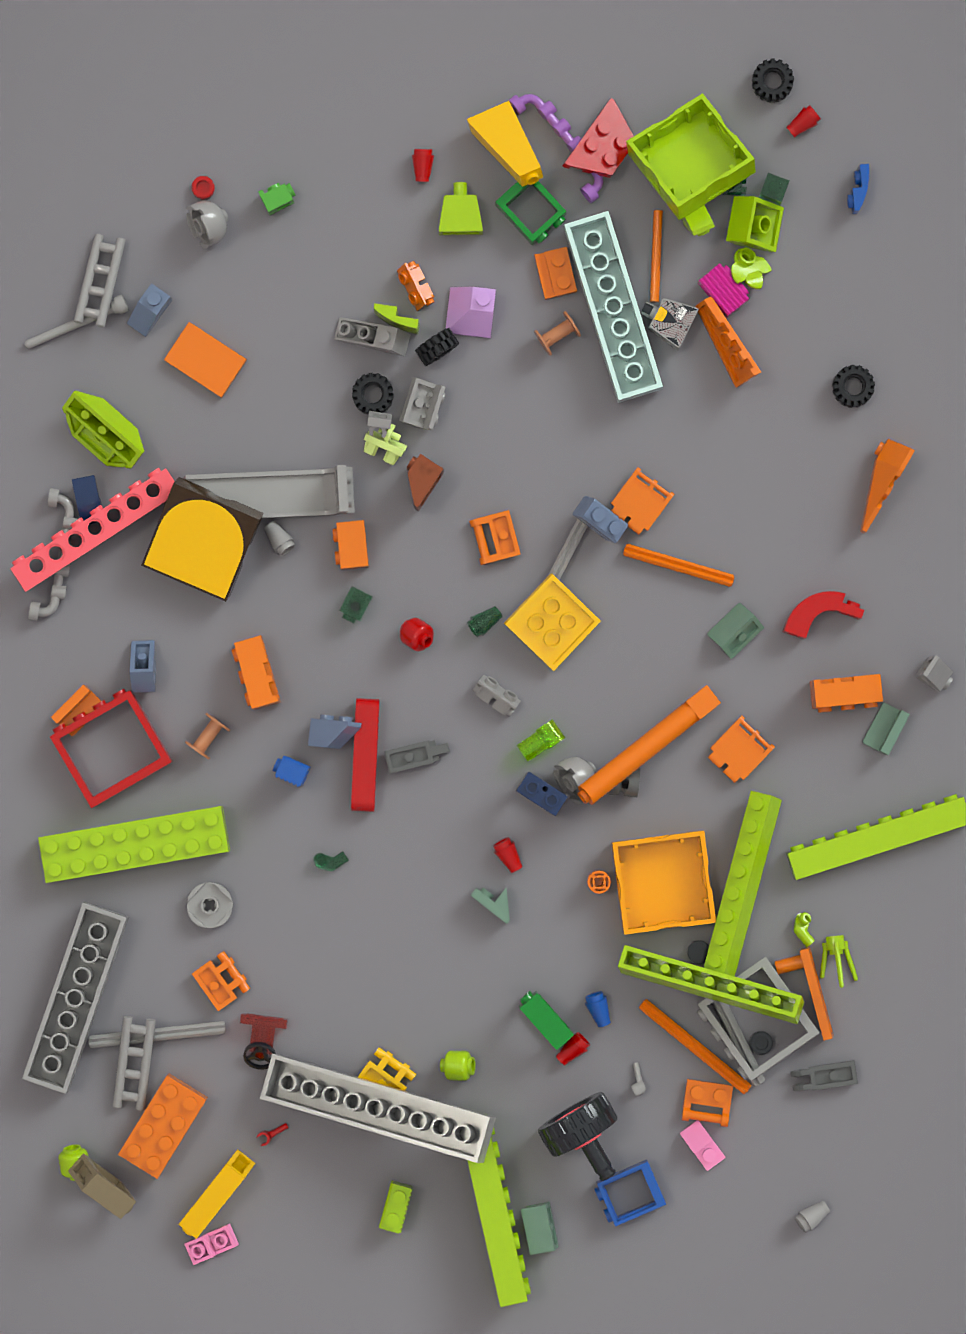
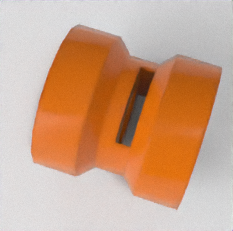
(598, 881)

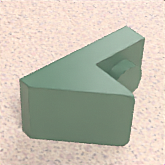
(499, 907)

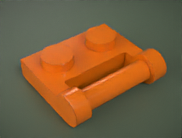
(502, 534)
(710, 1095)

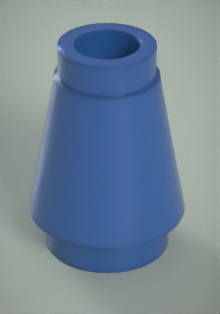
(598, 1008)

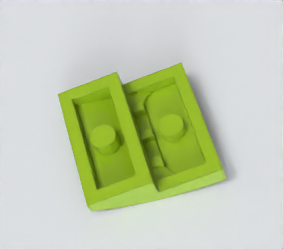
(390, 315)

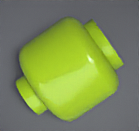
(458, 1065)
(68, 1157)

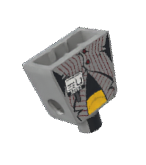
(670, 320)

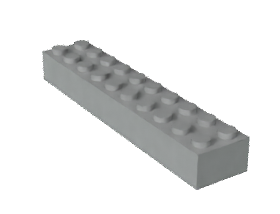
(378, 1108)

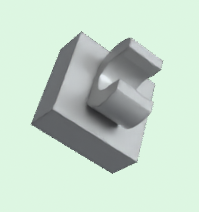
(379, 420)

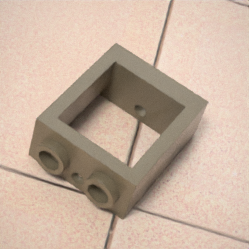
(102, 1186)

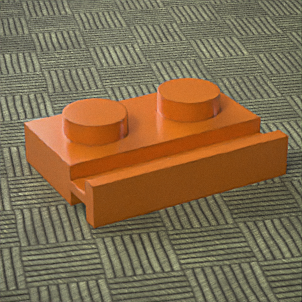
(555, 273)

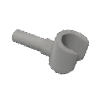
(639, 1087)

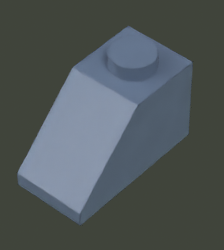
(149, 309)
(143, 666)

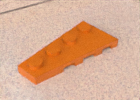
(729, 346)

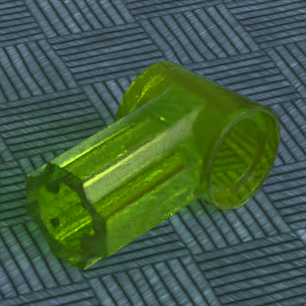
(543, 738)

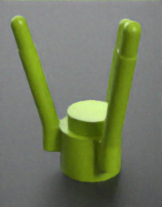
(835, 946)

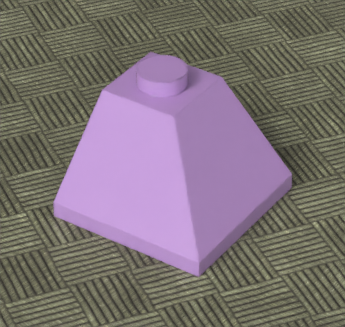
(471, 311)

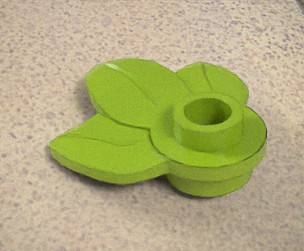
(749, 268)

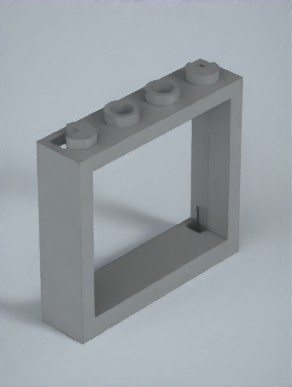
(731, 1051)

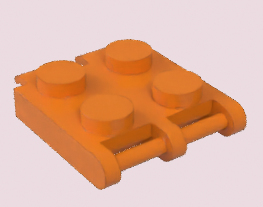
(640, 502)
(739, 750)

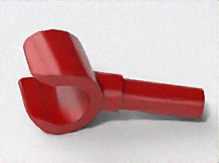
(270, 1134)

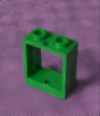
(541, 234)
(545, 1019)

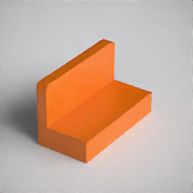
(79, 702)

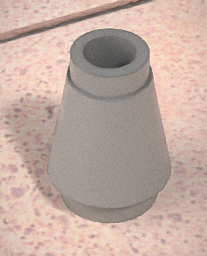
(279, 539)
(812, 1216)

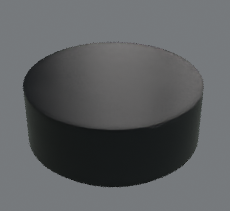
(698, 951)
(761, 1042)

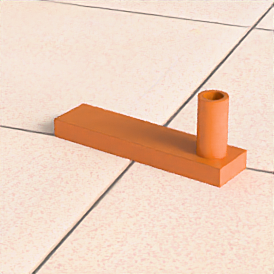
(806, 961)

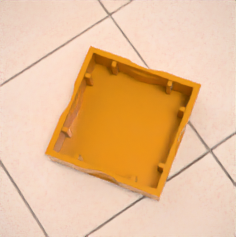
(663, 882)

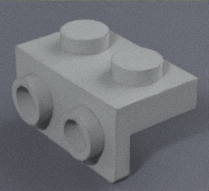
(422, 404)

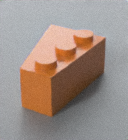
(256, 673)

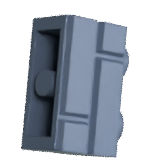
(600, 519)

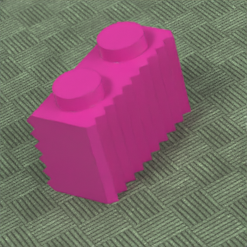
(724, 289)

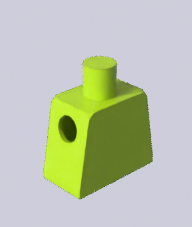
(460, 213)

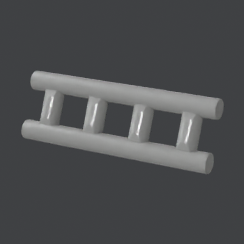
(107, 292)
(125, 1051)

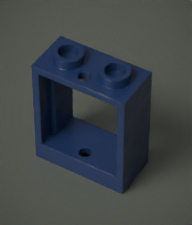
(550, 800)

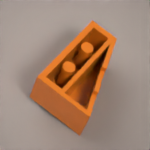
(846, 692)

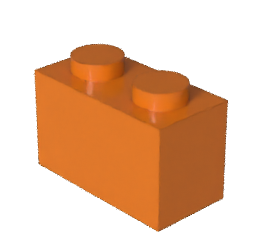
(352, 545)

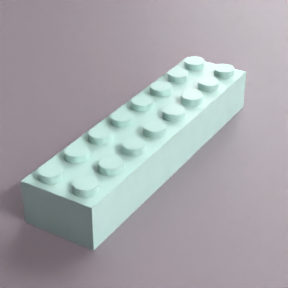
(613, 306)

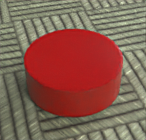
(203, 187)

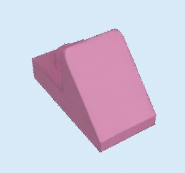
(702, 1145)

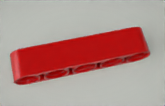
(365, 755)

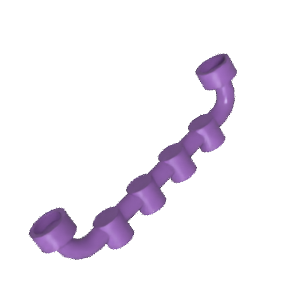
(561, 128)

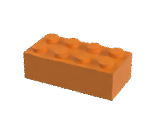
(163, 1126)

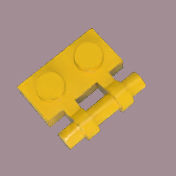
(376, 1073)

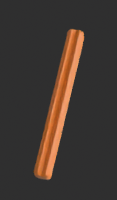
(678, 565)

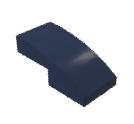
(86, 495)

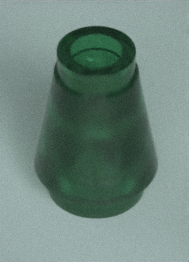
(484, 621)

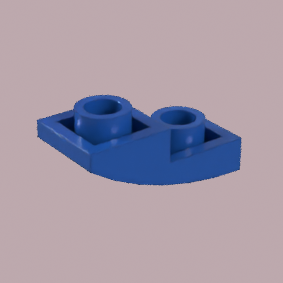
(858, 194)

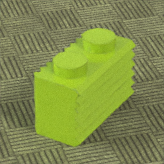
(396, 1207)

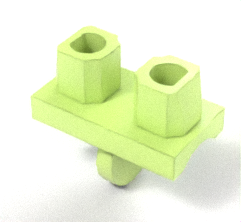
(389, 442)

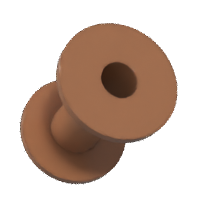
(557, 333)
(207, 736)

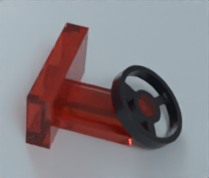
(261, 1037)

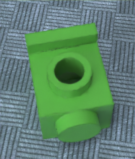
(277, 197)

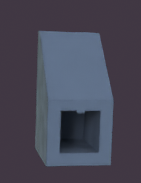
(330, 732)

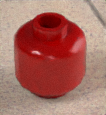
(416, 634)

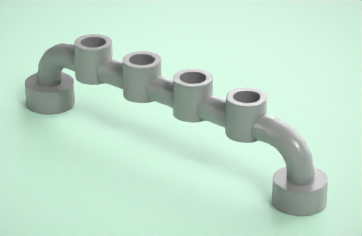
(58, 591)

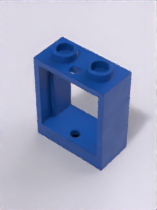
(653, 1186)

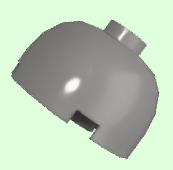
(207, 222)
(572, 773)

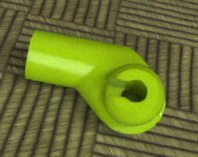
(801, 928)

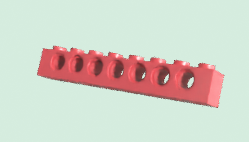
(29, 579)

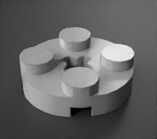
(209, 918)

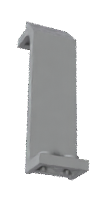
(286, 492)

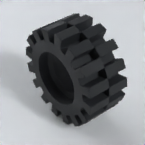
(779, 68)
(437, 346)
(853, 372)
(366, 381)

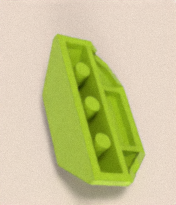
(103, 430)

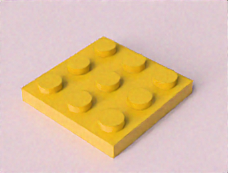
(552, 622)

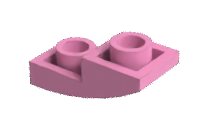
(211, 1244)

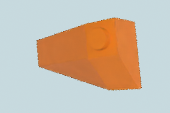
(887, 467)

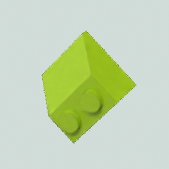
(754, 223)

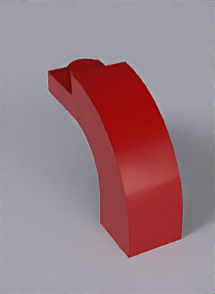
(805, 612)

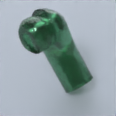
(330, 863)

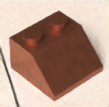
(423, 477)

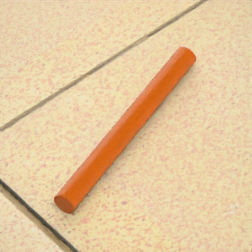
(656, 256)

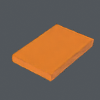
(205, 359)

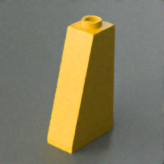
(505, 139)
(216, 1194)

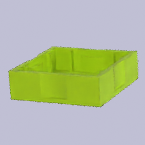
(691, 156)

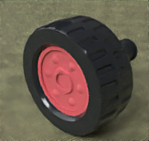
(580, 1128)

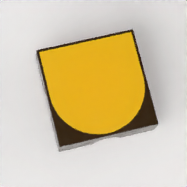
(202, 539)

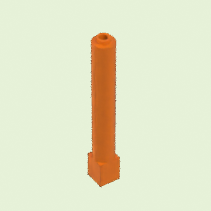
(648, 745)

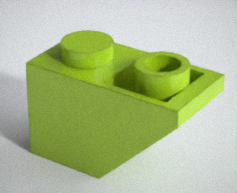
(698, 222)

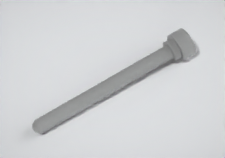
(118, 305)

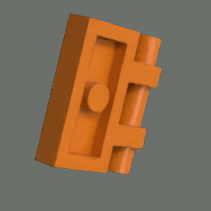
(214, 984)

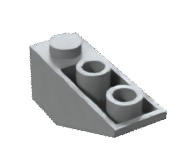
(372, 336)

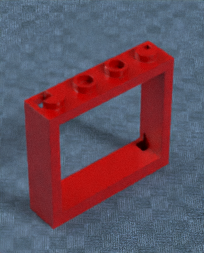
(99, 709)

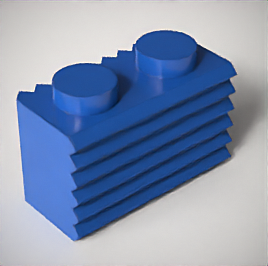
(291, 771)

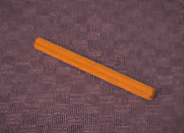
(695, 1046)

